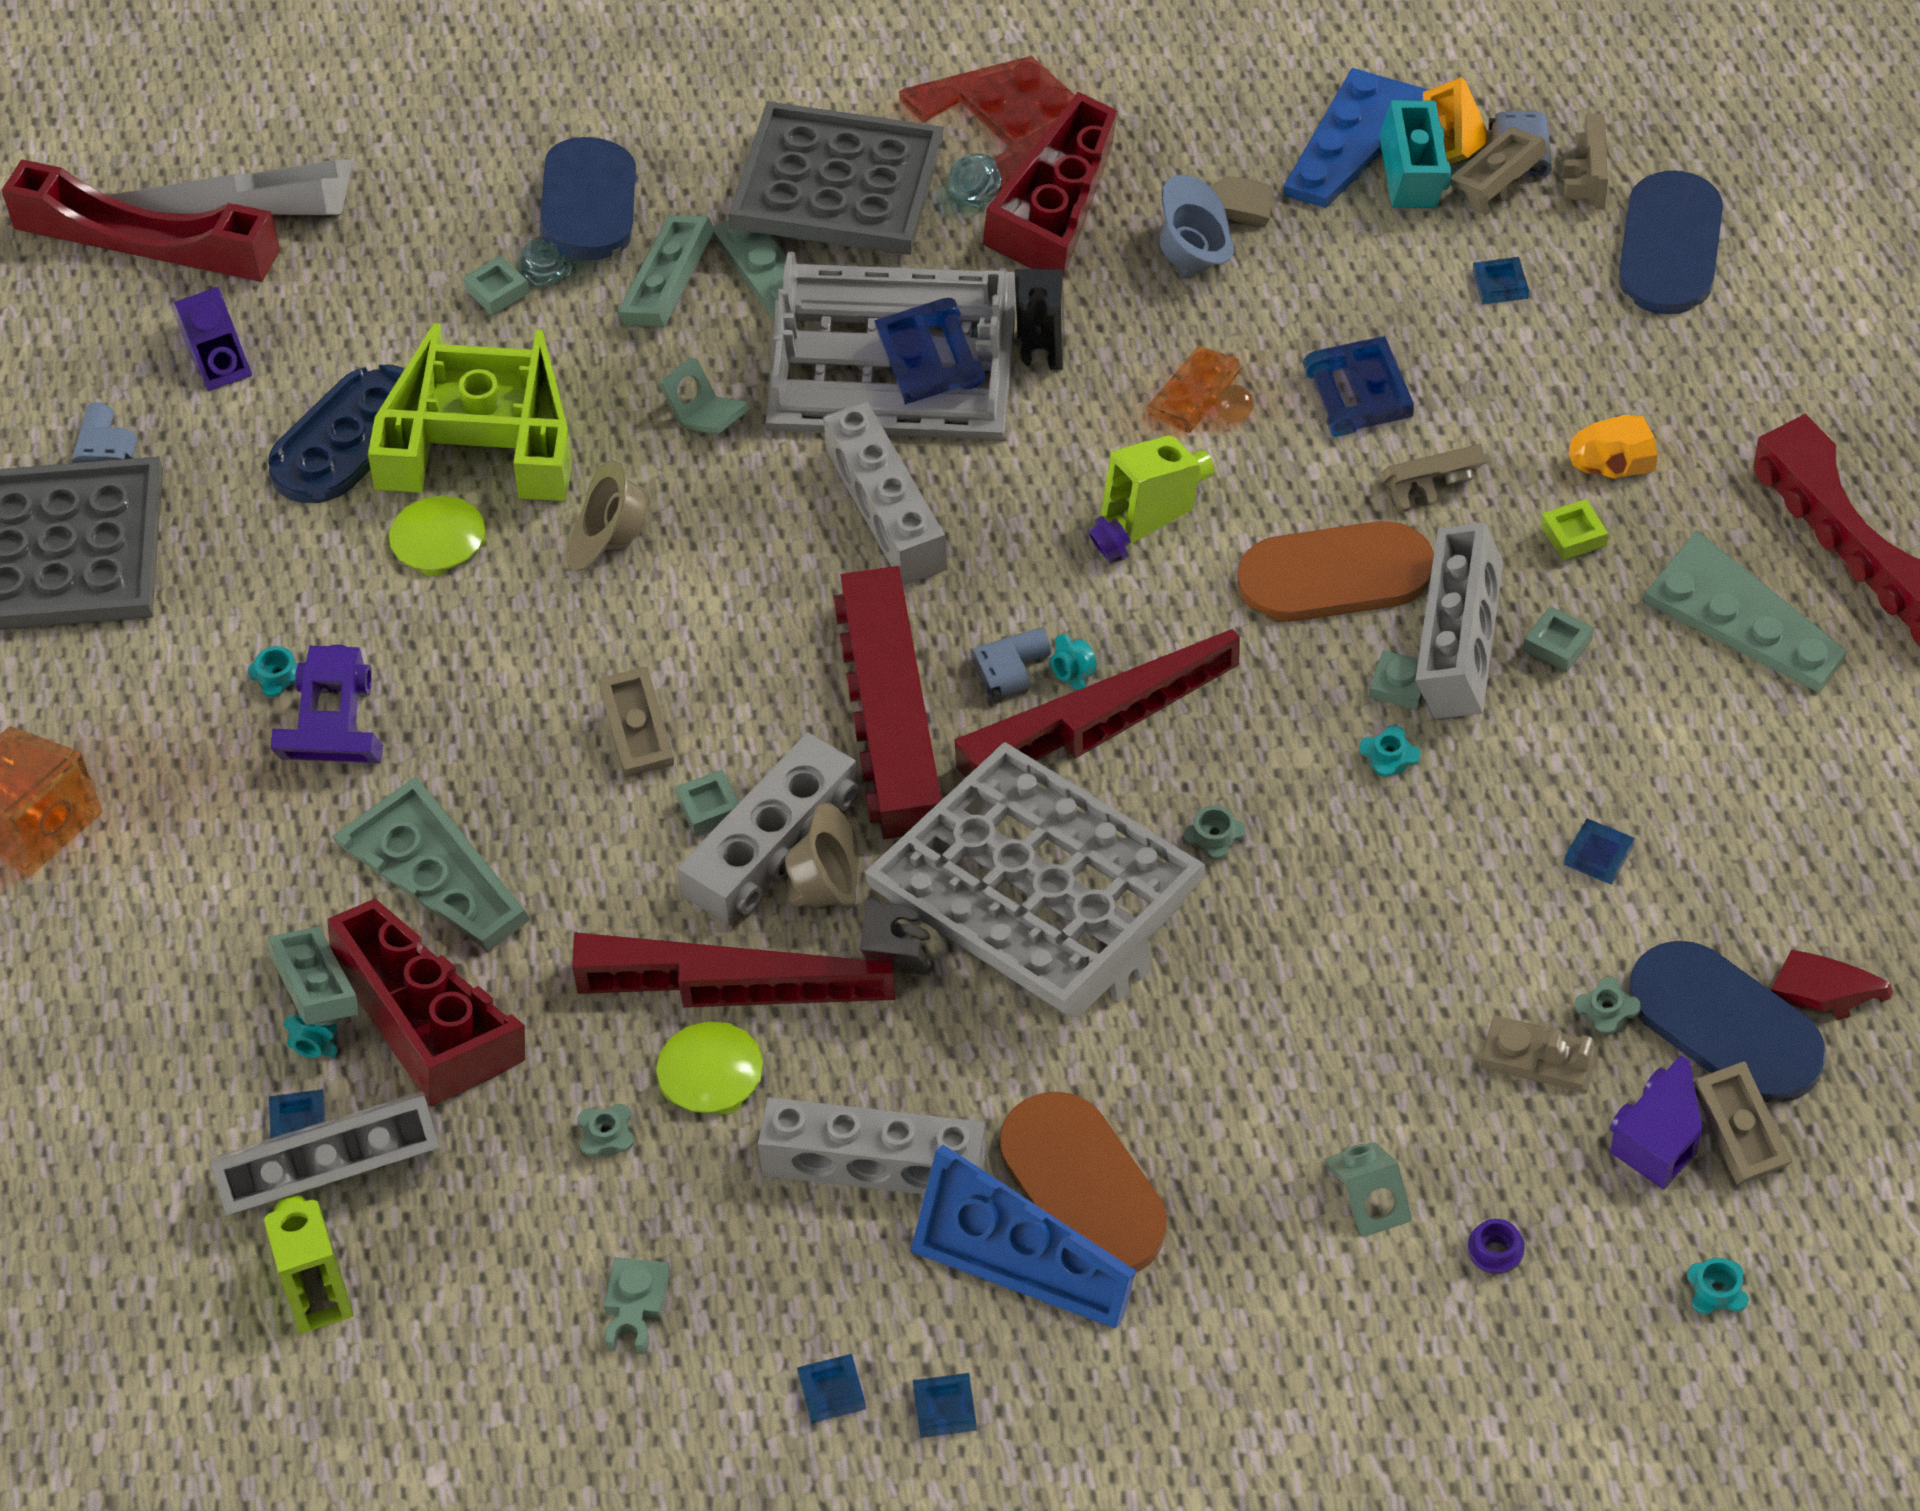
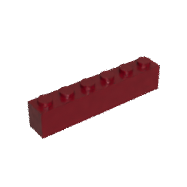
(890, 699)

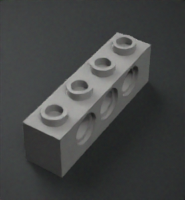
(885, 493)
(1459, 621)
(745, 835)
(861, 1144)
(324, 1153)

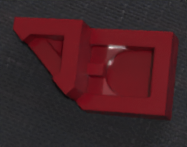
(1827, 984)

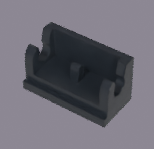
(1040, 314)
(893, 942)

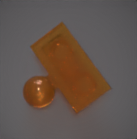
(1197, 387)

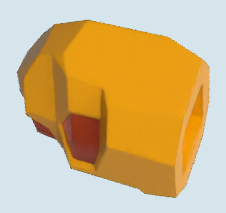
(1615, 447)

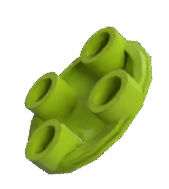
(437, 534)
(709, 1068)

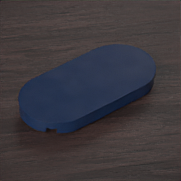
(588, 198)
(1671, 242)
(332, 438)
(1727, 1018)

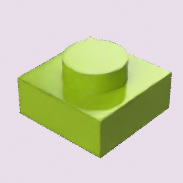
(1574, 529)

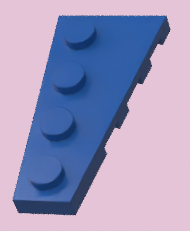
(1346, 137)

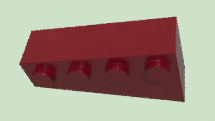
(1053, 188)
(428, 1014)

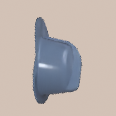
(1194, 226)

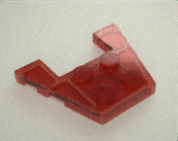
(1011, 98)

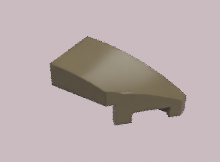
(1245, 200)

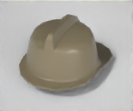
(610, 516)
(824, 862)

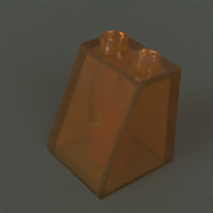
(42, 799)

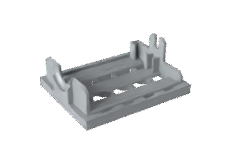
(869, 294)
(993, 925)

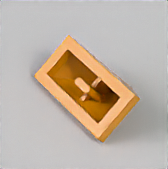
(1459, 118)

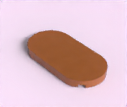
(1335, 571)
(1083, 1175)

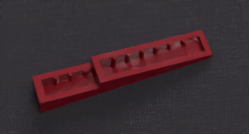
(1104, 708)
(724, 974)

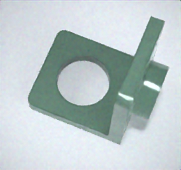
(706, 411)
(1363, 1171)

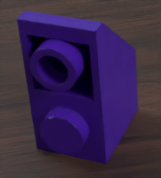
(211, 338)
(1662, 1128)

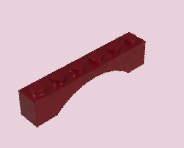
(60, 206)
(1803, 470)

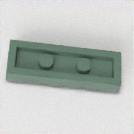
(755, 259)
(666, 271)
(313, 976)

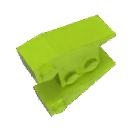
(475, 401)

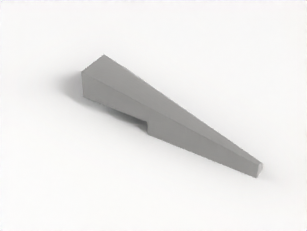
(291, 191)

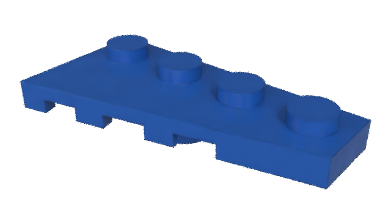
(1008, 1240)

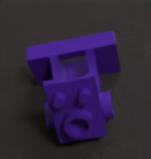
(329, 733)

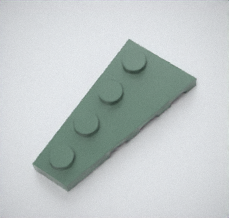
(1737, 609)
(431, 860)

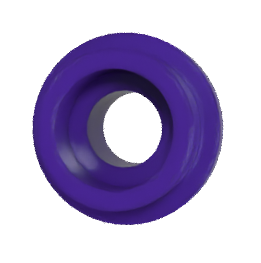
(1110, 538)
(1501, 1232)

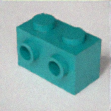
(1414, 154)

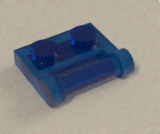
(914, 354)
(1373, 379)

